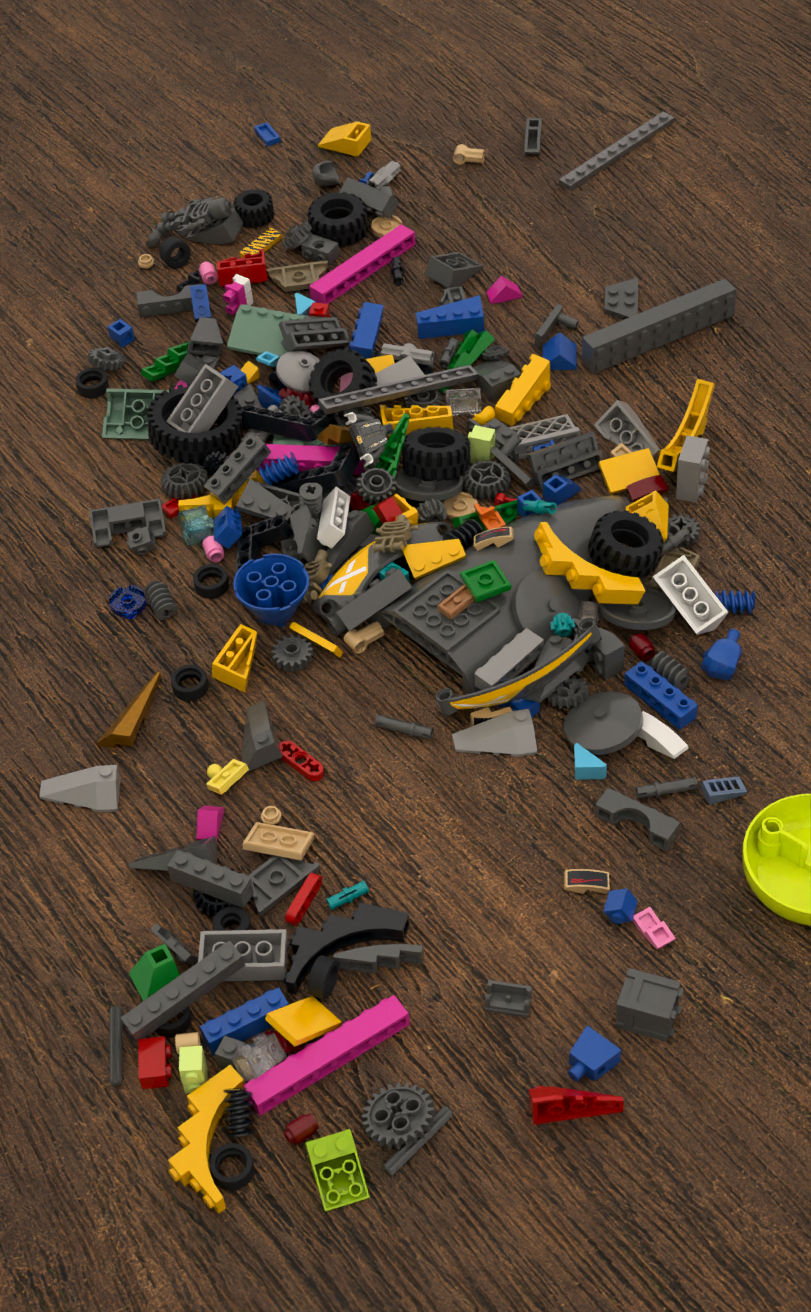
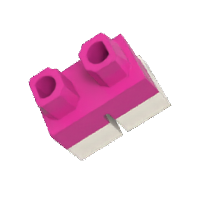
(238, 294)

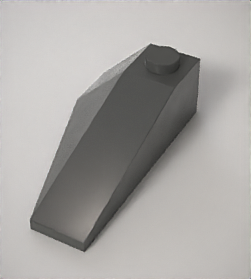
(357, 530)

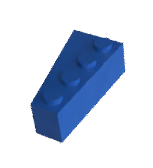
(451, 319)

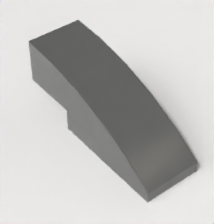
(533, 136)

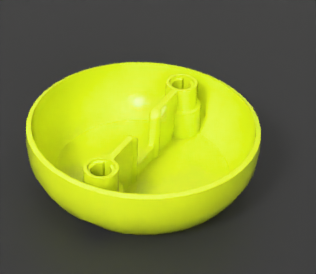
(779, 857)

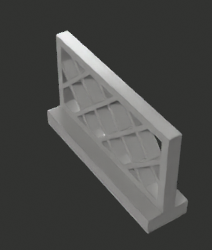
(565, 432)

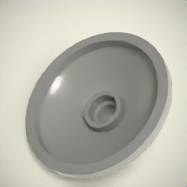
(295, 369)

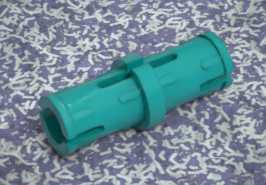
(540, 506)
(358, 889)

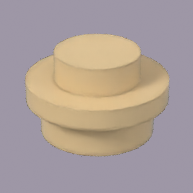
(146, 261)
(271, 815)

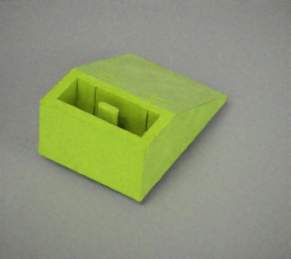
(337, 1170)

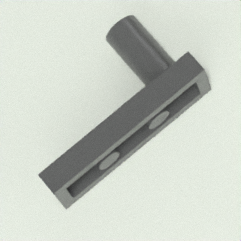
(555, 317)
(503, 453)

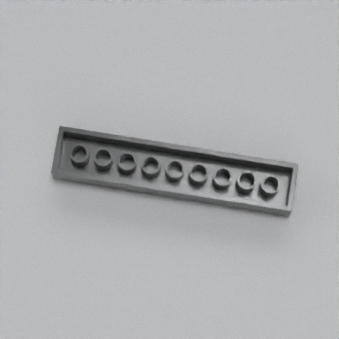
(658, 326)

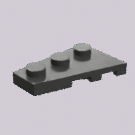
(261, 503)

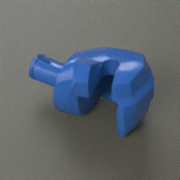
(723, 656)

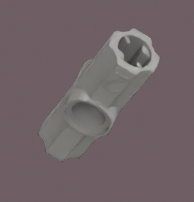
(384, 175)
(400, 352)

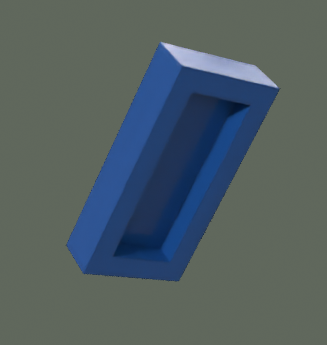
(267, 134)

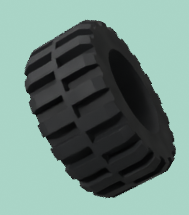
(339, 218)
(336, 365)
(436, 453)
(631, 530)

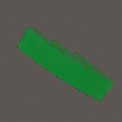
(166, 364)

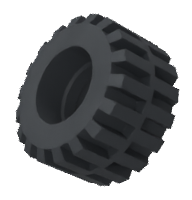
(254, 207)

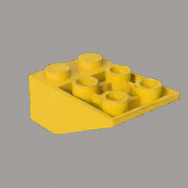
(347, 138)
(653, 508)

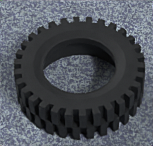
(192, 445)

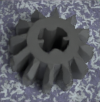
(431, 511)

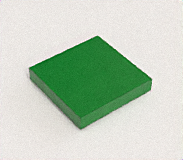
(485, 581)

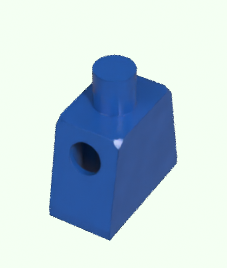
(592, 1056)

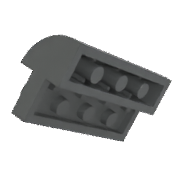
(313, 334)
(566, 459)

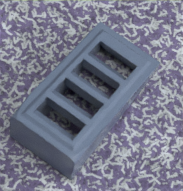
(719, 796)

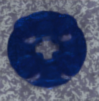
(130, 609)

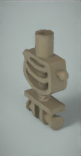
(394, 535)
(318, 572)

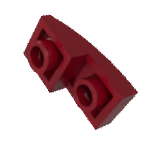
(288, 392)
(646, 486)

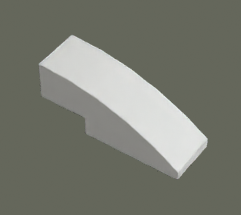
(661, 737)

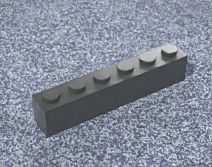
(183, 991)

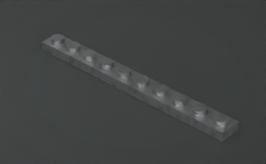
(616, 151)
(397, 389)

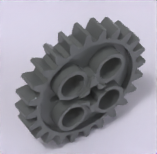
(398, 1115)

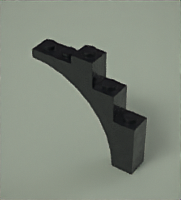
(367, 924)

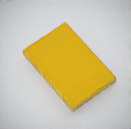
(627, 469)
(303, 1020)

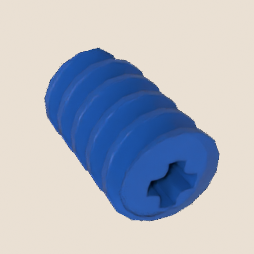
(280, 470)
(738, 601)

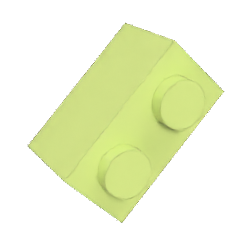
(481, 443)
(192, 1067)

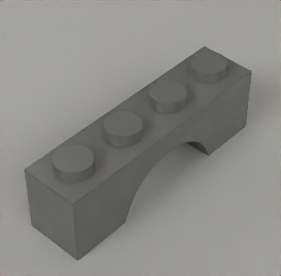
(153, 304)
(616, 807)

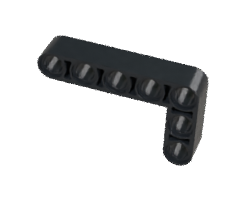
(286, 424)
(330, 476)
(260, 535)

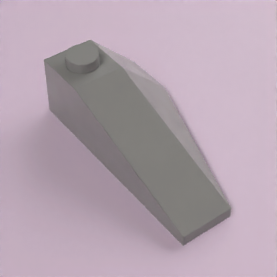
(623, 426)
(505, 734)
(89, 788)

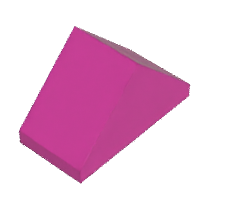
(503, 291)
(209, 821)

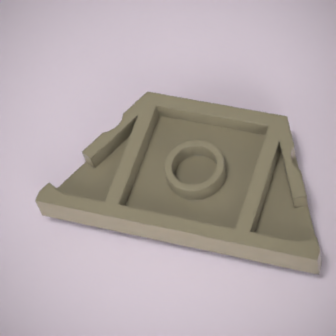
(297, 276)

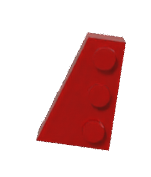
(250, 267)

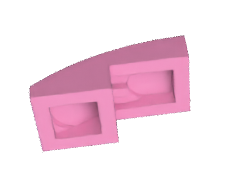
(652, 929)

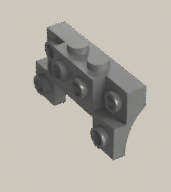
(125, 519)

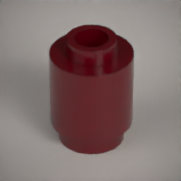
(642, 647)
(300, 1129)

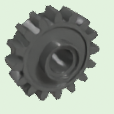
(296, 235)
(425, 399)
(376, 485)
(292, 653)

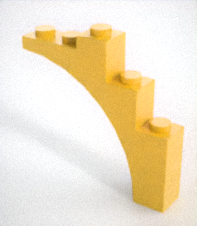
(692, 425)
(212, 505)
(606, 586)
(196, 1135)

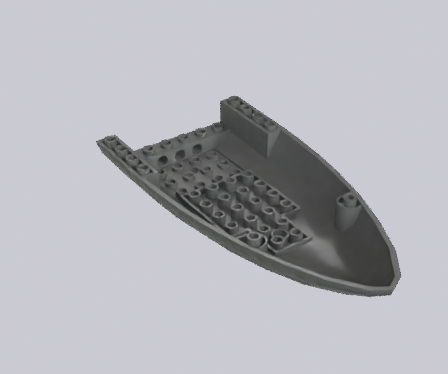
(489, 624)

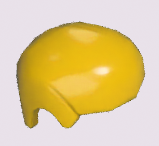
(485, 416)

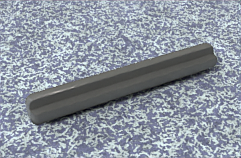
(115, 1046)
(405, 1153)

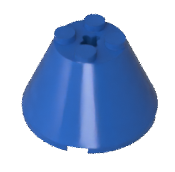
(272, 587)

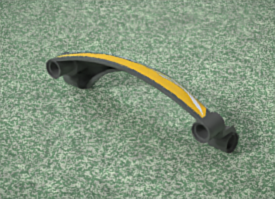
(361, 569)
(525, 683)

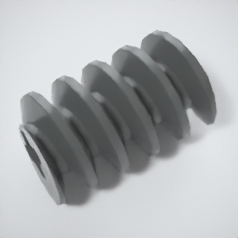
(312, 496)
(160, 600)
(670, 670)

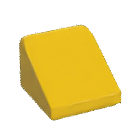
(251, 372)

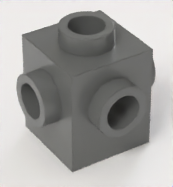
(141, 541)

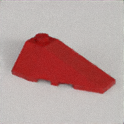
(562, 1104)

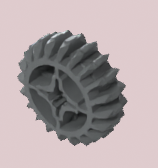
(486, 479)
(184, 480)

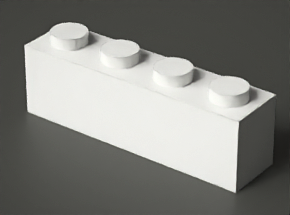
(333, 518)

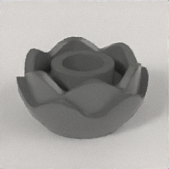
(154, 238)

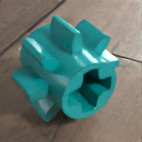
(562, 624)

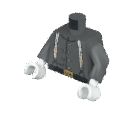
(368, 436)

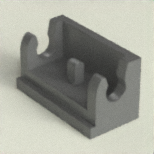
(508, 998)

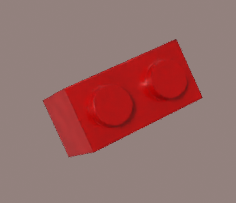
(153, 1062)

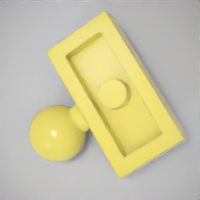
(224, 778)

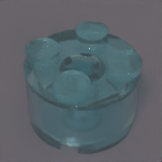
(195, 524)

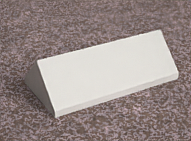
(691, 596)

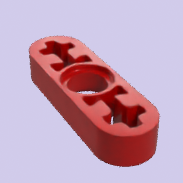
(303, 768)
(303, 899)

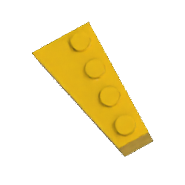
(524, 391)
(419, 417)

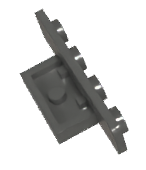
(502, 435)

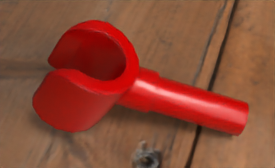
(501, 498)

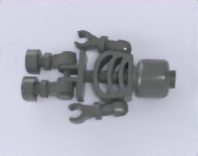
(199, 211)

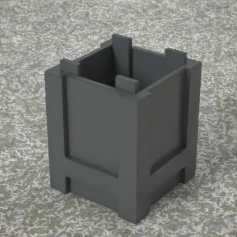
(648, 1005)

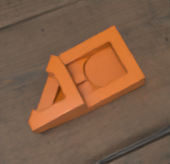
(489, 517)

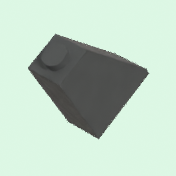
(206, 338)

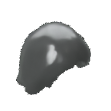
(325, 174)

